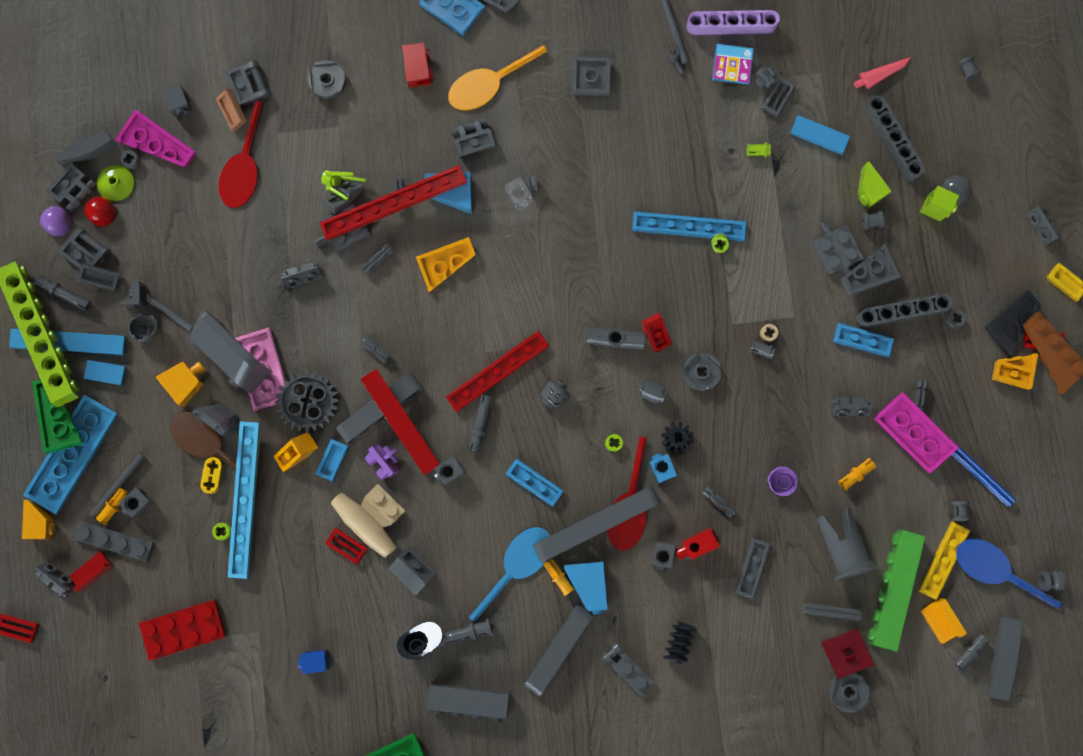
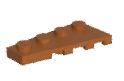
(1061, 360)

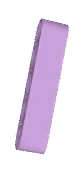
(739, 17)

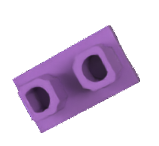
(385, 458)

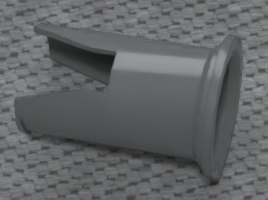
(848, 554)

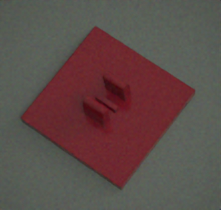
(847, 654)

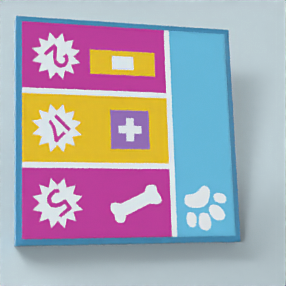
(732, 64)

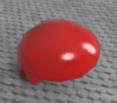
(100, 211)

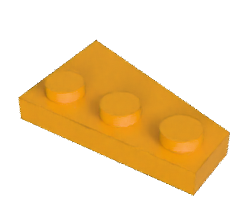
(444, 261)

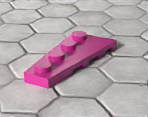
(151, 138)

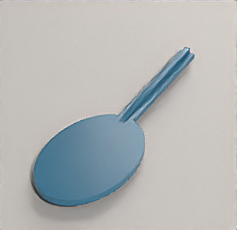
(519, 563)

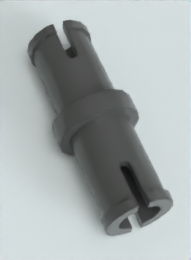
(971, 652)

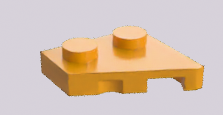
(1016, 371)

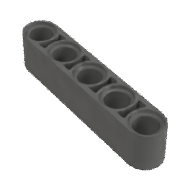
(895, 129)
(912, 307)
(371, 414)
(558, 650)

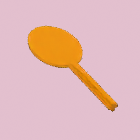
(481, 85)

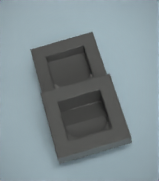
(335, 203)

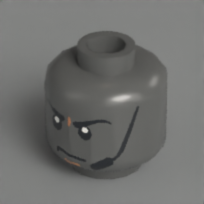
(554, 394)

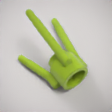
(333, 179)

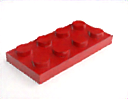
(182, 630)

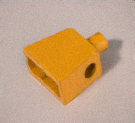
(182, 381)

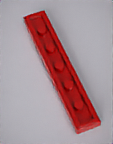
(497, 371)
(399, 421)

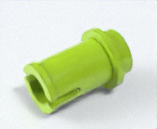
(759, 149)

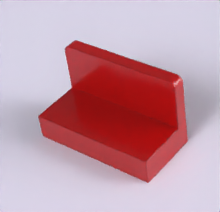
(91, 571)

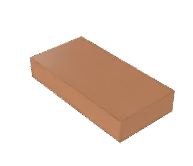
(231, 109)

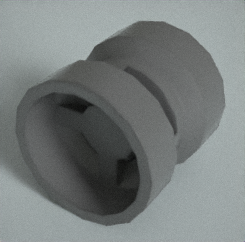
(1051, 580)

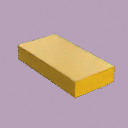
(1066, 282)

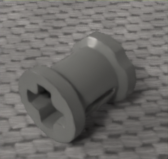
(969, 67)
(872, 220)
(960, 510)

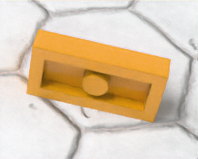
(943, 620)

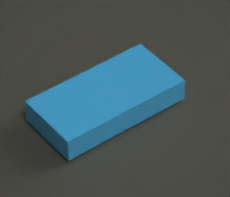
(105, 372)
(332, 460)

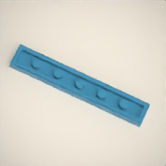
(688, 226)
(78, 342)

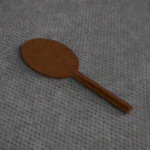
(200, 439)

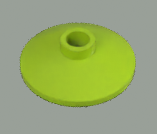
(121, 188)

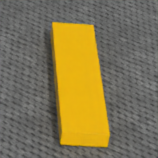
(943, 561)

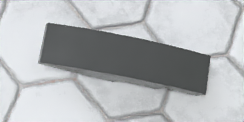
(1005, 657)

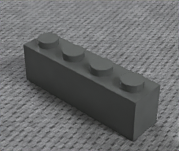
(468, 701)

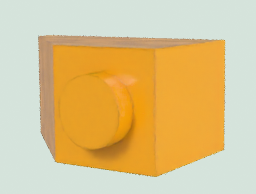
(295, 451)
(36, 522)

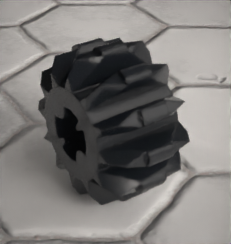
(684, 438)

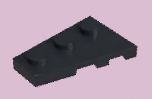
(1008, 326)

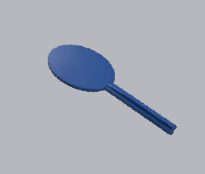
(991, 566)

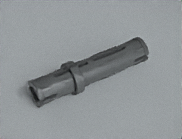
(57, 290)
(478, 431)

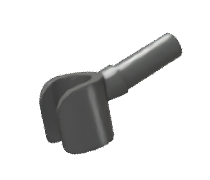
(674, 58)

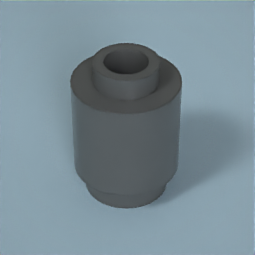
(652, 391)

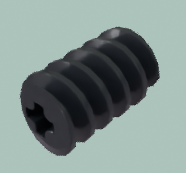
(680, 642)

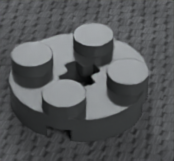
(318, 73)
(691, 376)
(853, 702)

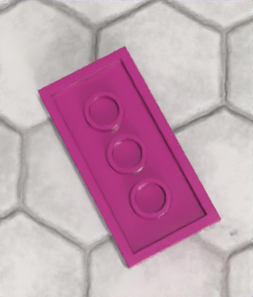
(916, 432)

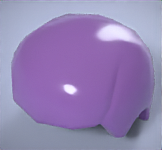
(56, 221)
(783, 481)

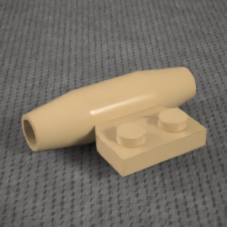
(370, 518)

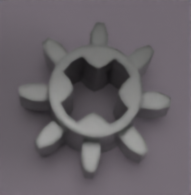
(766, 76)

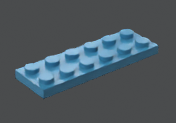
(65, 467)

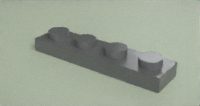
(113, 541)

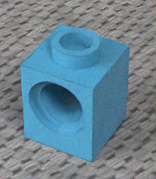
(670, 472)

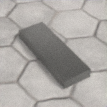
(752, 568)

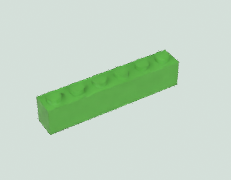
(897, 590)

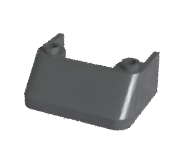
(227, 353)

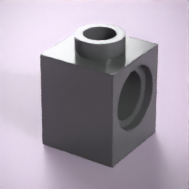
(177, 100)
(457, 471)
(143, 498)
(669, 549)

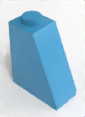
(459, 197)
(589, 584)

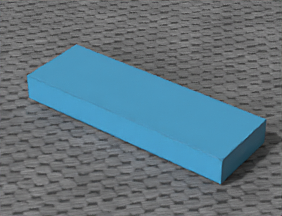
(819, 135)
(863, 340)
(534, 482)

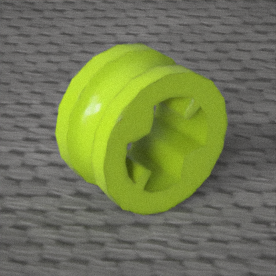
(722, 237)
(614, 449)
(222, 537)

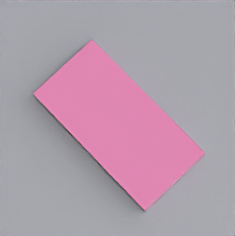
(263, 348)

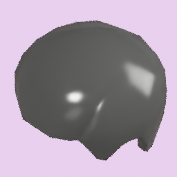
(960, 186)
(143, 328)

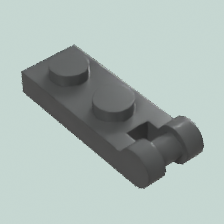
(628, 670)

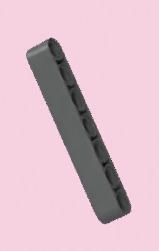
(596, 523)

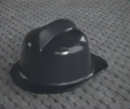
(419, 641)

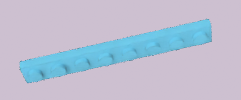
(244, 500)

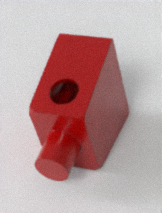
(705, 539)

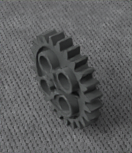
(289, 397)

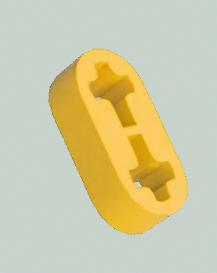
(216, 476)

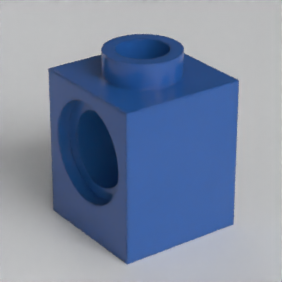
(313, 661)

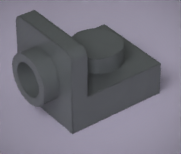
(137, 294)

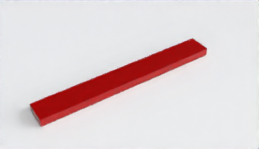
(393, 202)

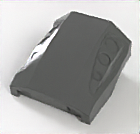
(218, 418)

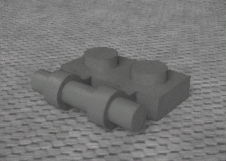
(475, 142)
(67, 183)

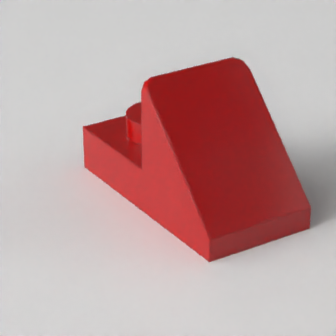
(656, 332)

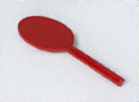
(240, 172)
(630, 531)

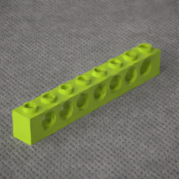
(68, 389)

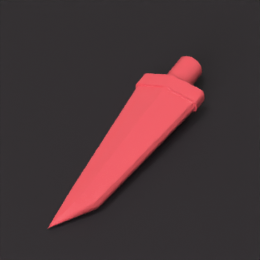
(876, 75)

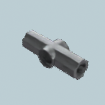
(629, 339)

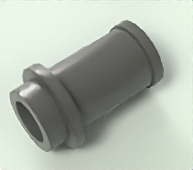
(762, 349)

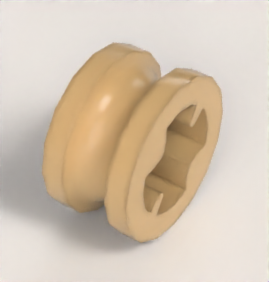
(774, 335)

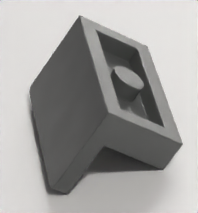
(412, 571)

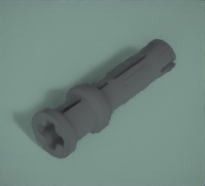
(471, 632)

